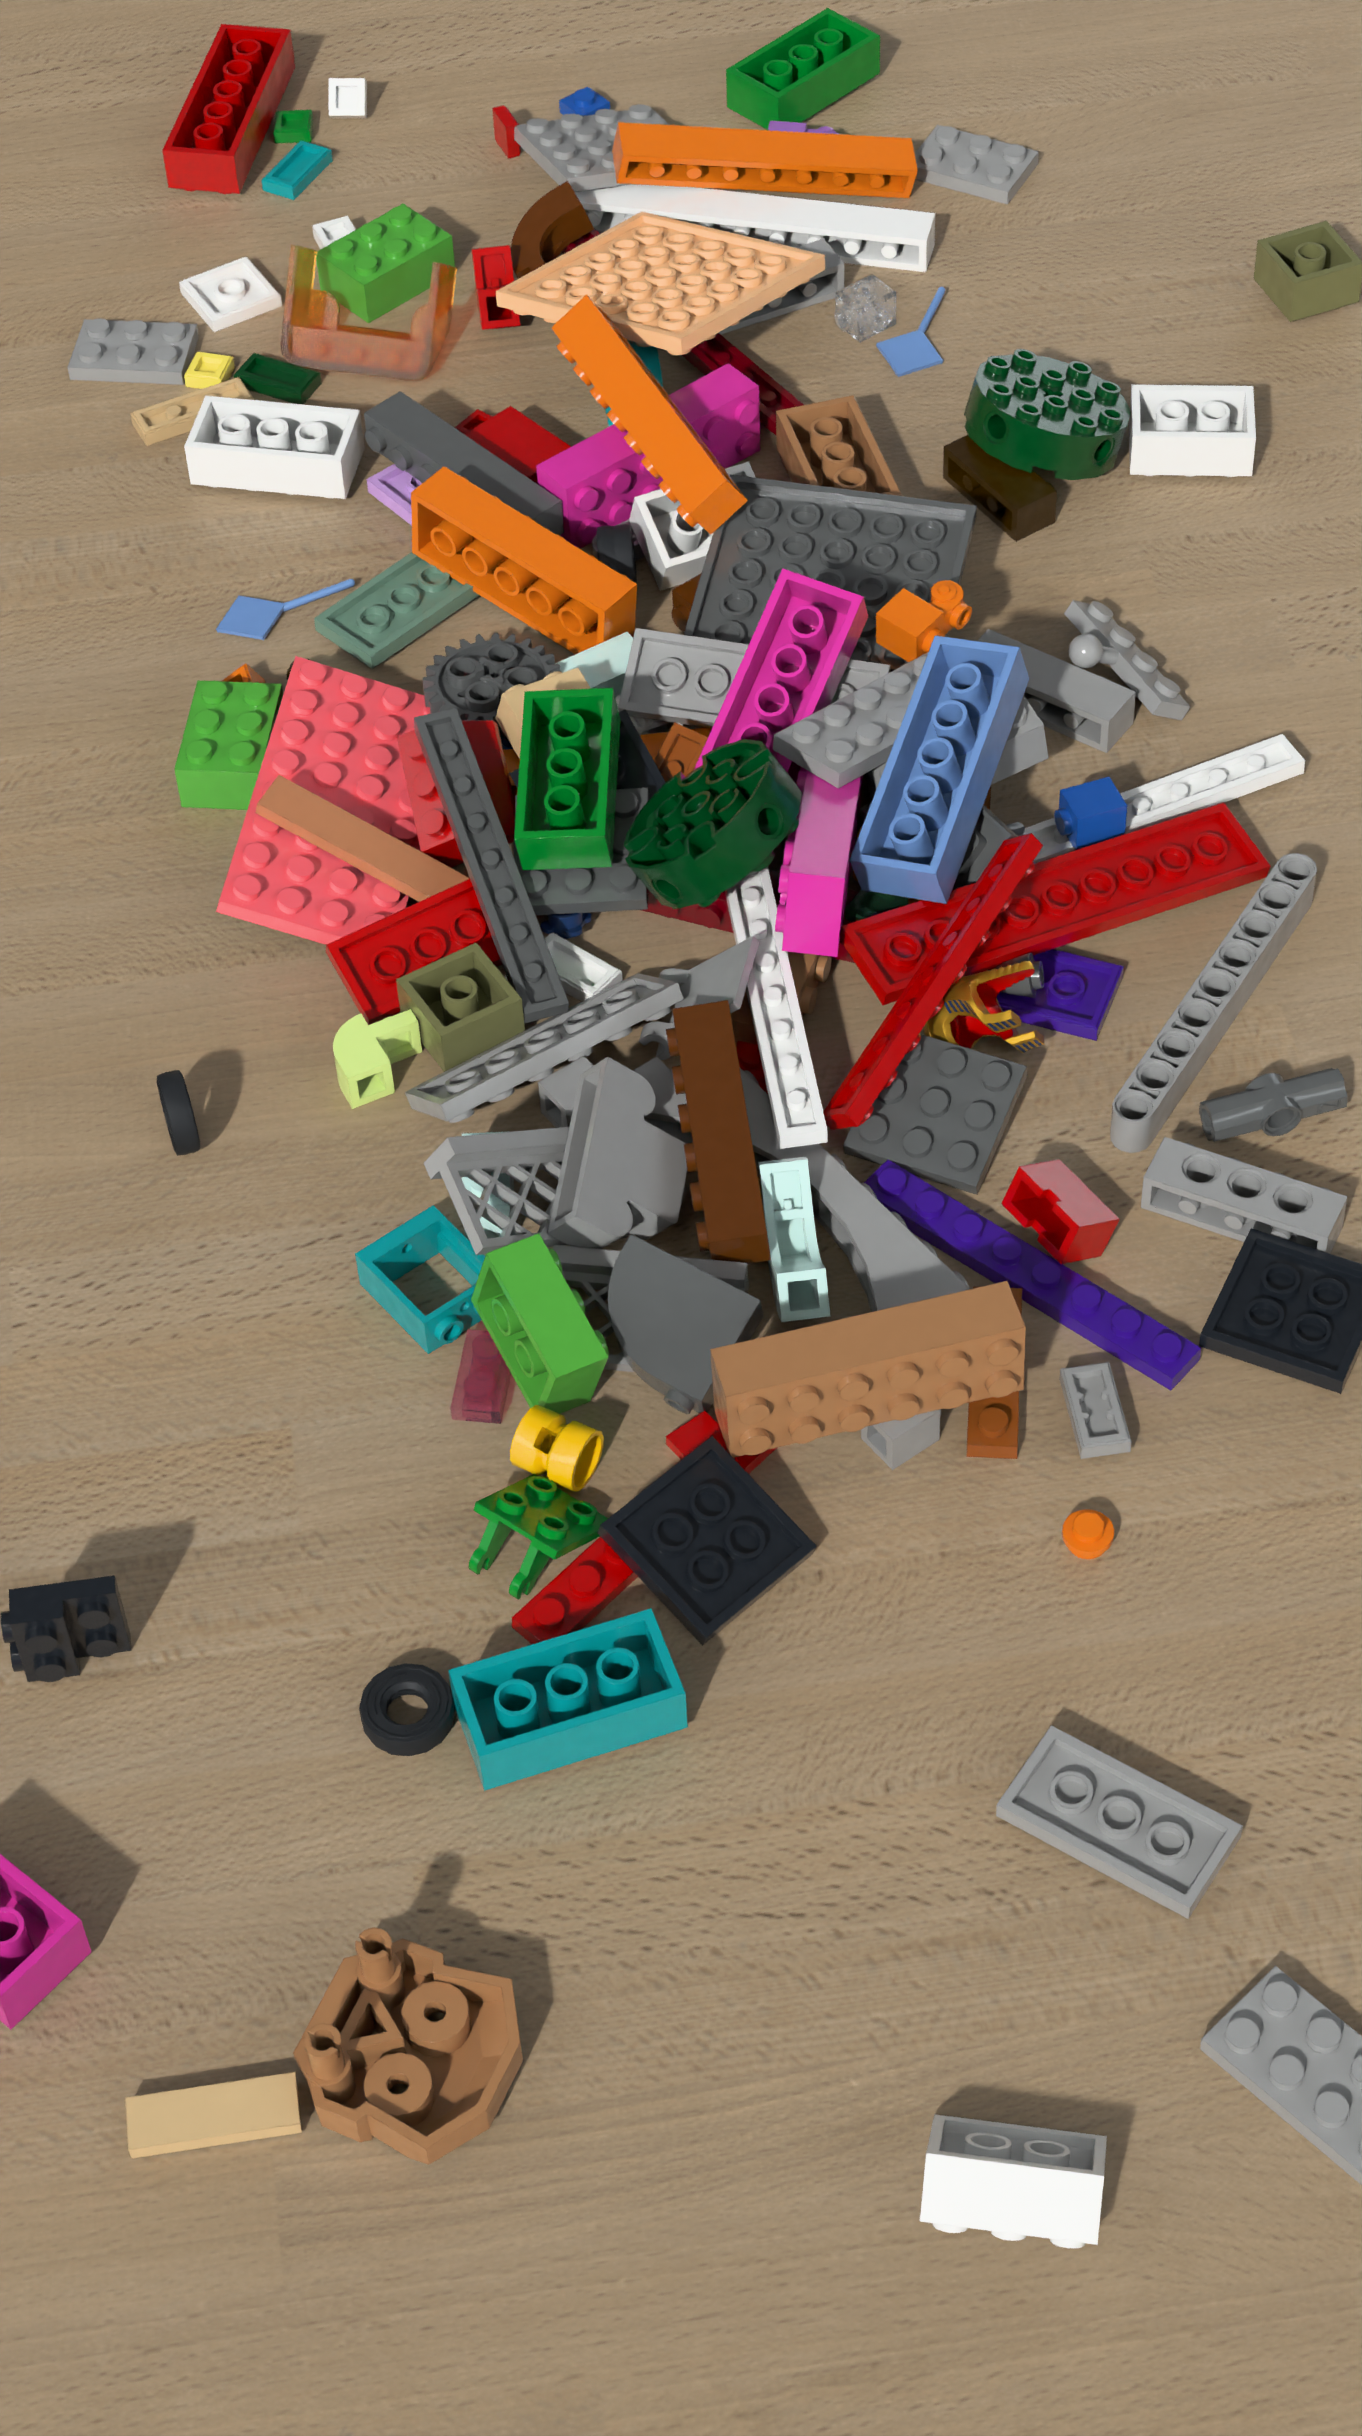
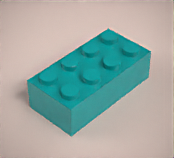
(568, 1699)

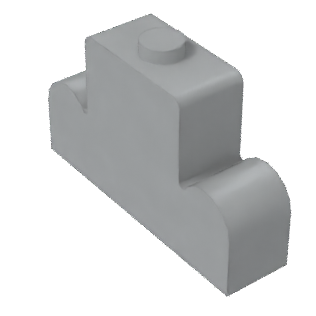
(616, 1165)

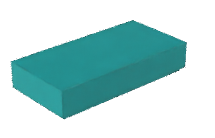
(297, 170)

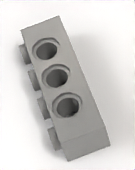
(1237, 1196)

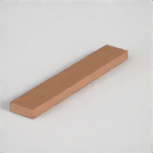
(355, 841)

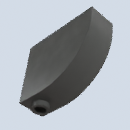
(671, 1318)

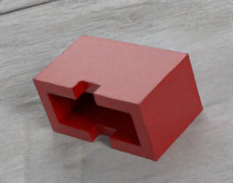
(1061, 1210)

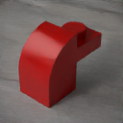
(492, 272)

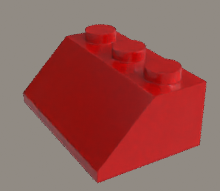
(428, 812)

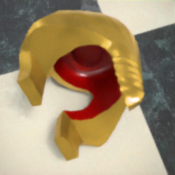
(974, 1011)

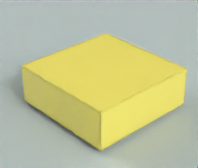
(208, 370)

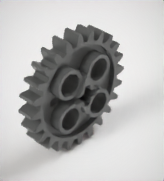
(480, 673)

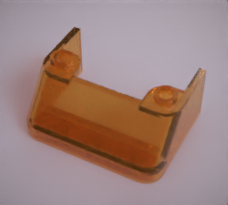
(318, 341)

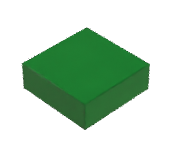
(293, 126)

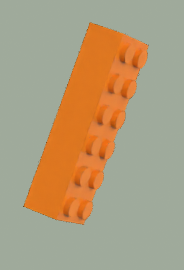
(519, 564)

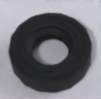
(178, 1112)
(415, 1737)

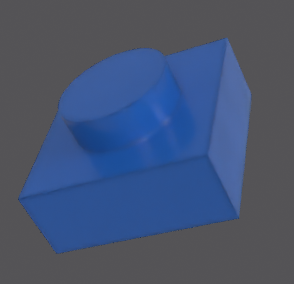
(583, 102)

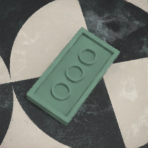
(392, 610)

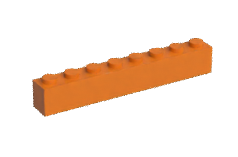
(764, 160)
(649, 415)

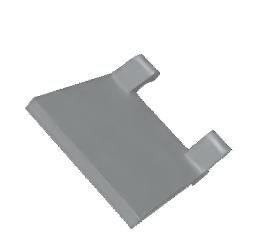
(711, 981)

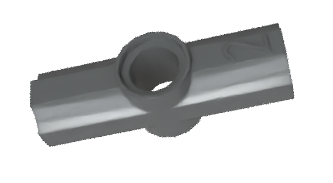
(1273, 1104)

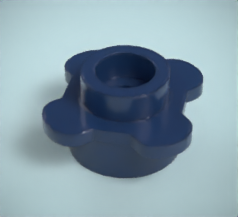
(566, 925)

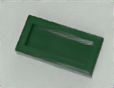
(278, 379)

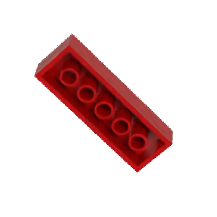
(229, 109)

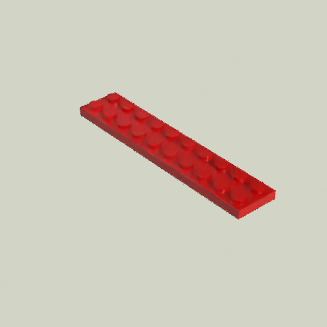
(1069, 897)

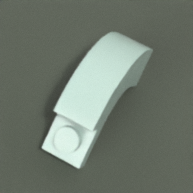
(795, 1261)

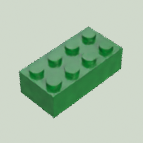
(803, 70)
(567, 779)

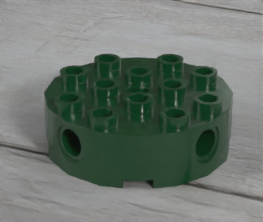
(1046, 415)
(713, 825)

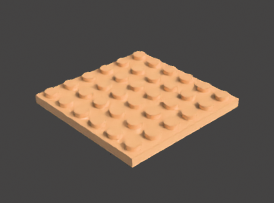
(664, 280)

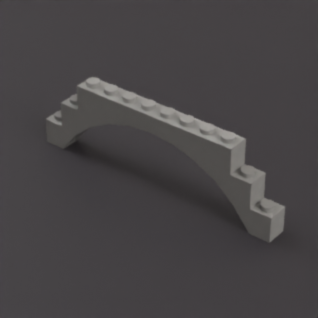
(880, 1247)

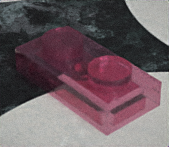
(480, 1381)

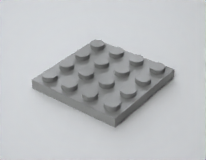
(580, 146)

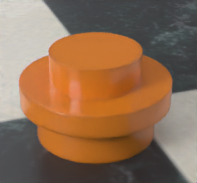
(1088, 1533)

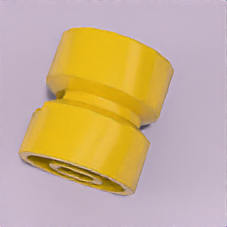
(552, 1446)

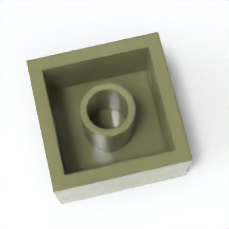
(1308, 271)
(461, 1006)

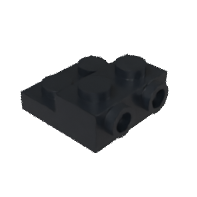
(61, 1623)

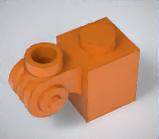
(910, 623)

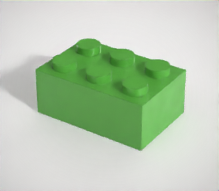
(383, 262)
(225, 743)
(539, 1325)

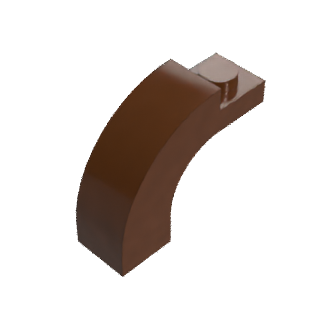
(548, 229)

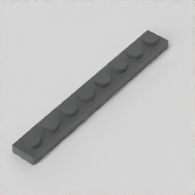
(490, 864)

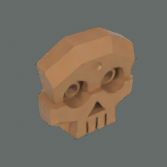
(451, 2066)

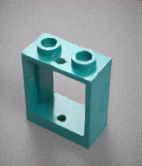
(388, 1260)

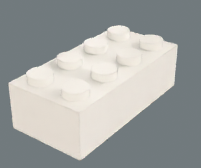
(275, 447)

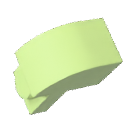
(366, 1053)

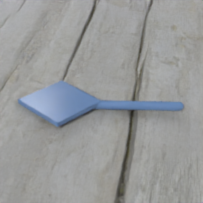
(913, 350)
(256, 617)

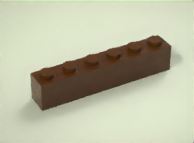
(720, 1134)

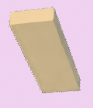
(179, 414)
(213, 2115)

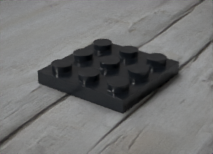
(1289, 1311)
(706, 1540)

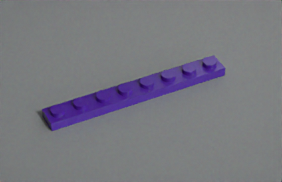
(1043, 1280)

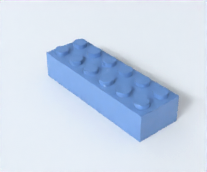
(940, 769)

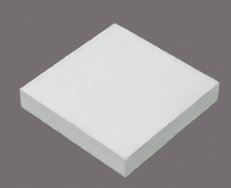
(230, 294)

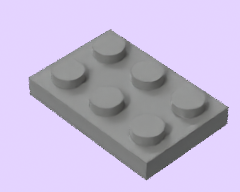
(974, 164)
(133, 351)

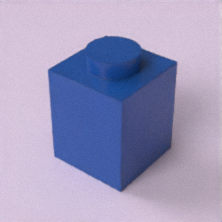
(1091, 813)

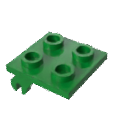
(543, 1515)

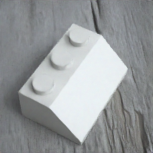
(1013, 2181)

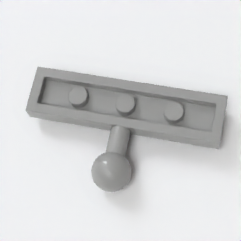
(1110, 644)

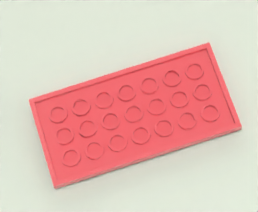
(342, 744)

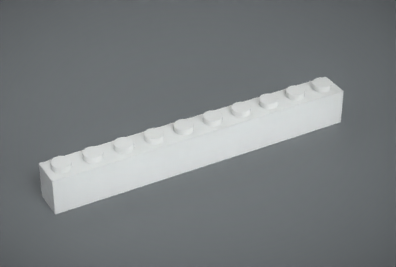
(853, 231)

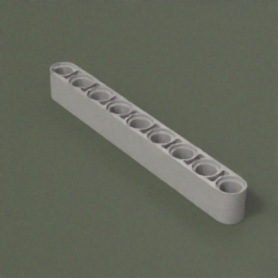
(1212, 1003)

